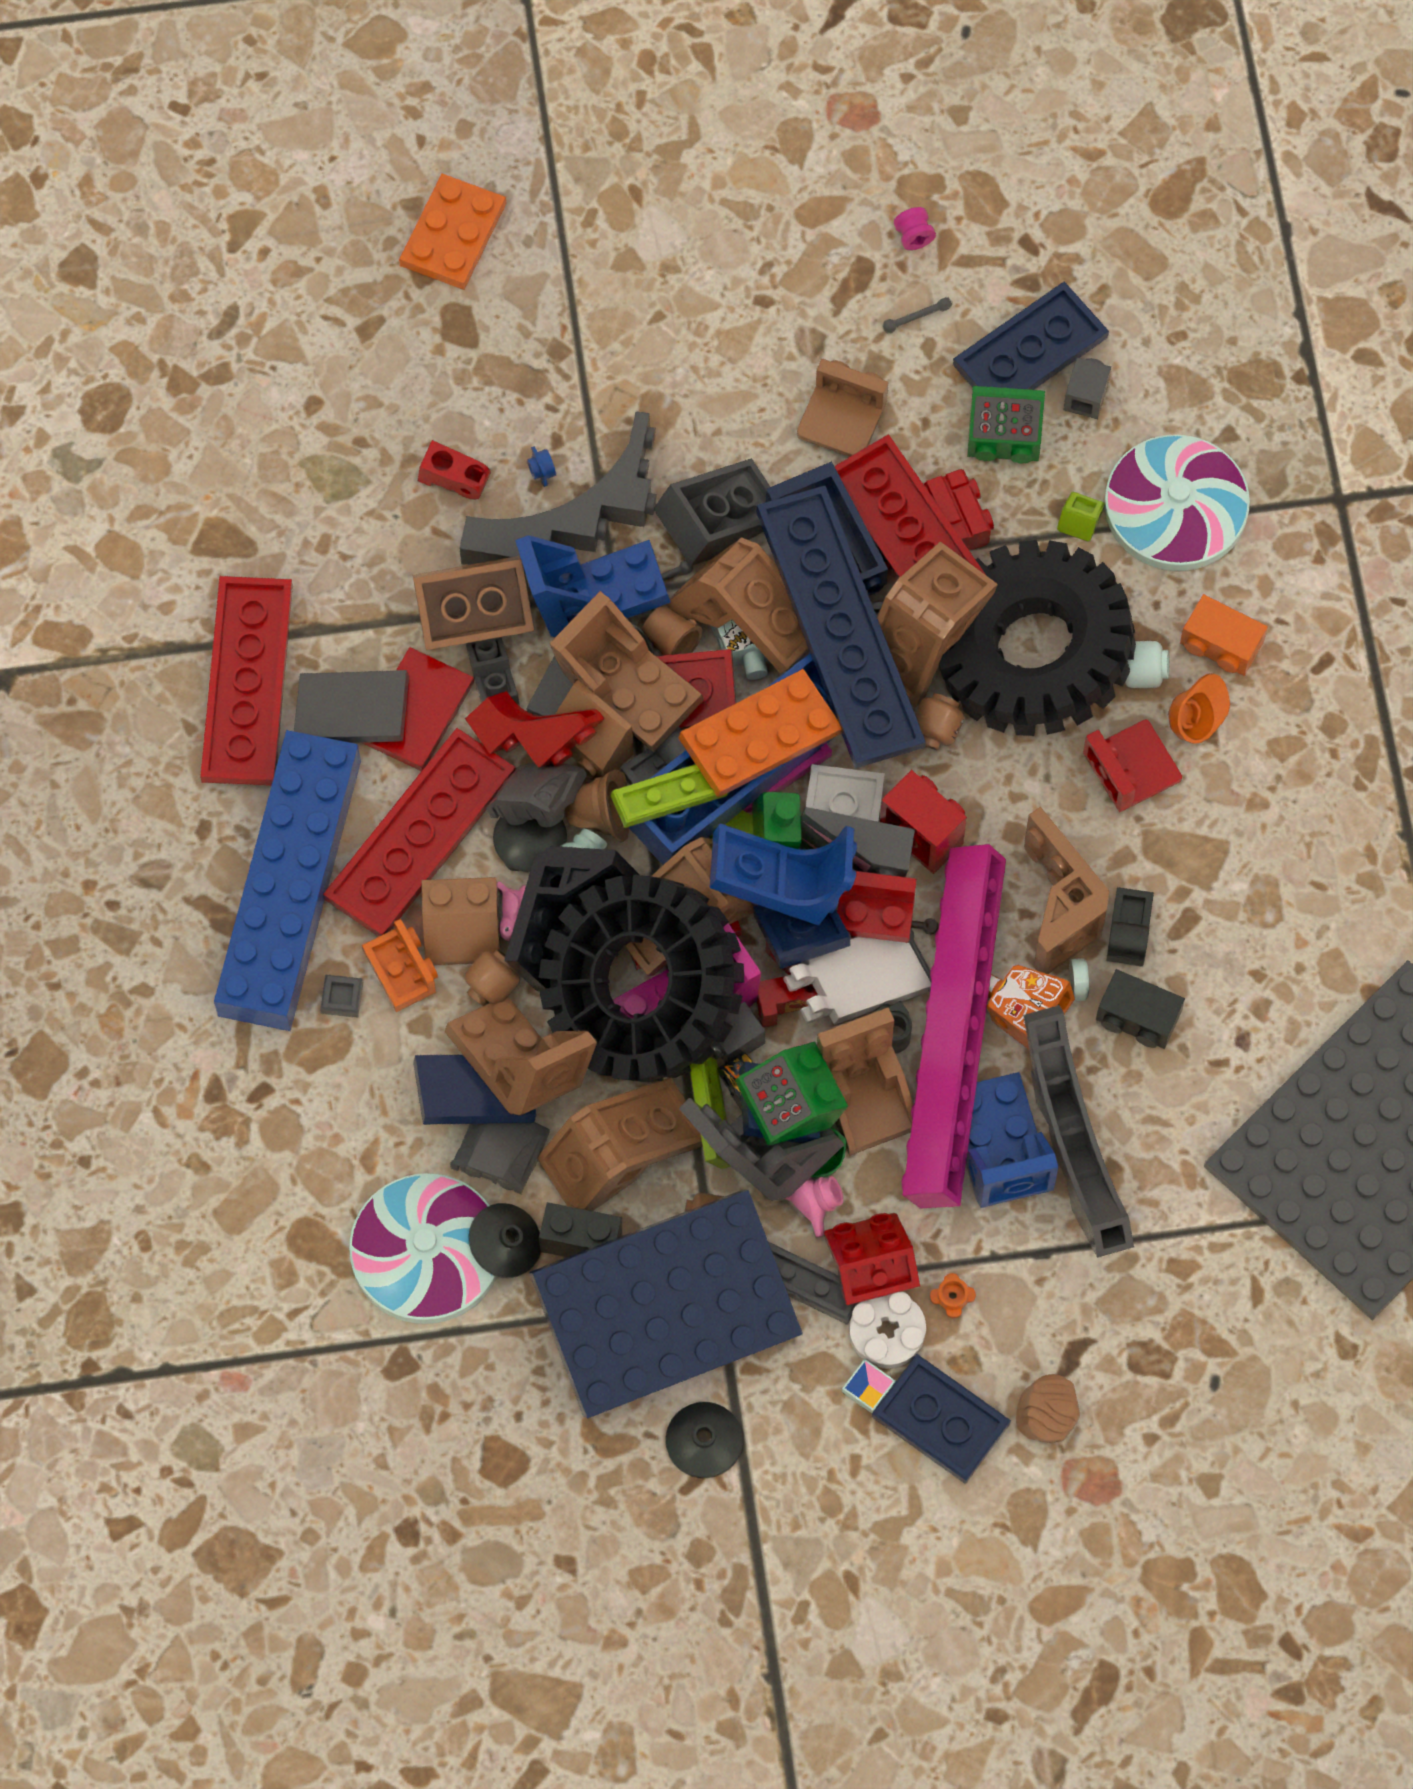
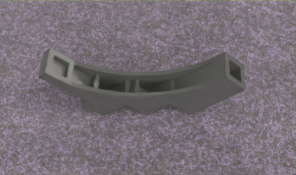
(617, 497)
(1072, 1135)

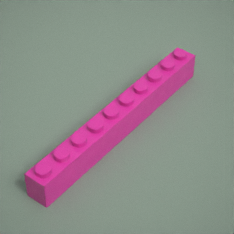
(954, 1027)

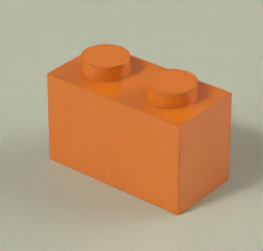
(1223, 635)

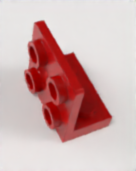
(1131, 764)
(872, 1257)

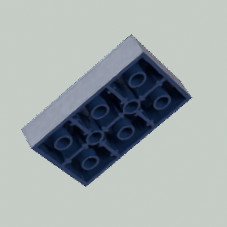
(665, 1303)

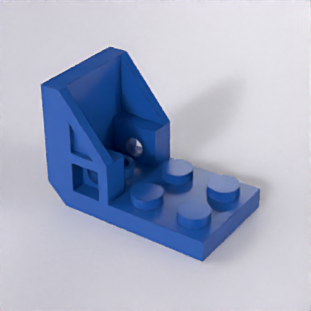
(566, 586)
(1004, 1149)

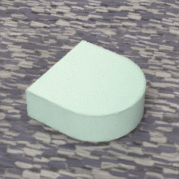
(1079, 978)

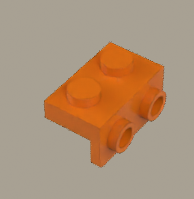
(400, 966)

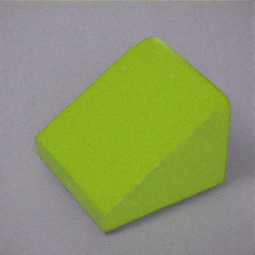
(1080, 516)

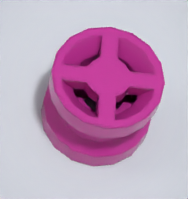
(914, 228)

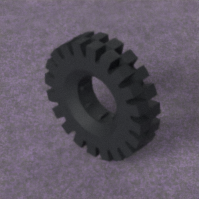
(1083, 675)
(697, 989)

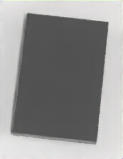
(353, 705)

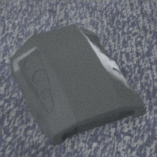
(537, 794)
(501, 1152)

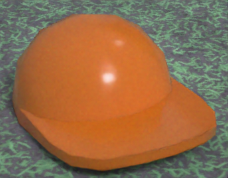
(1200, 710)

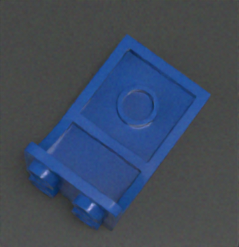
(781, 877)

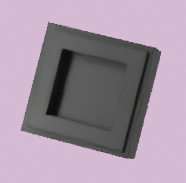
(341, 996)

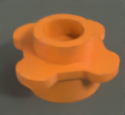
(952, 1284)

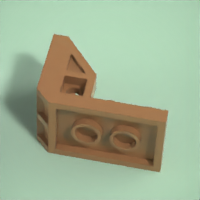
(748, 589)
(930, 613)
(617, 666)
(693, 869)
(1075, 901)
(516, 1060)
(869, 1080)
(615, 1141)

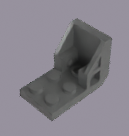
(771, 1169)

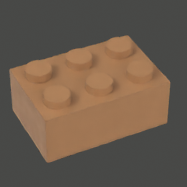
(473, 602)

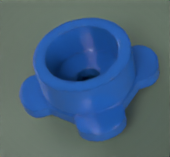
(541, 465)

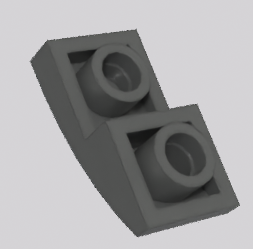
(491, 668)

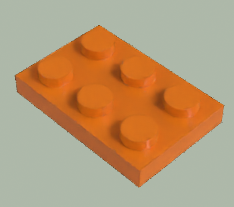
(452, 231)

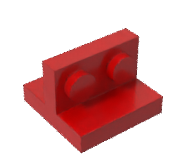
(879, 906)

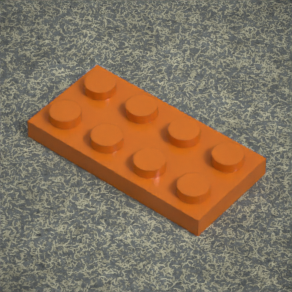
(760, 733)

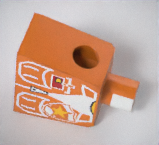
(1024, 993)

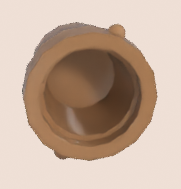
(672, 632)

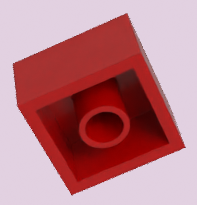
(936, 821)

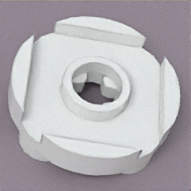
(876, 1347)

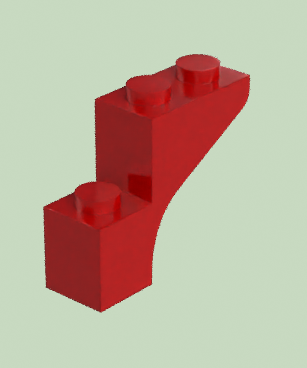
(547, 738)

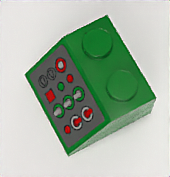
(1005, 424)
(792, 1094)

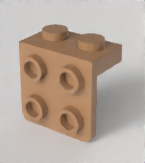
(843, 408)

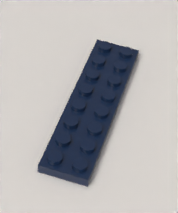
(840, 627)

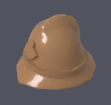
(595, 807)

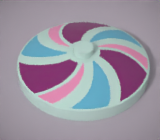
(1177, 502)
(415, 1249)

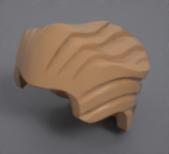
(1048, 1409)

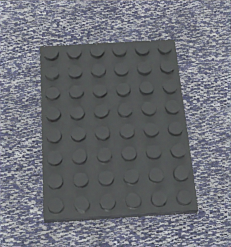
(1335, 1153)

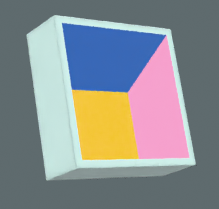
(868, 1386)

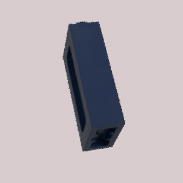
(865, 553)

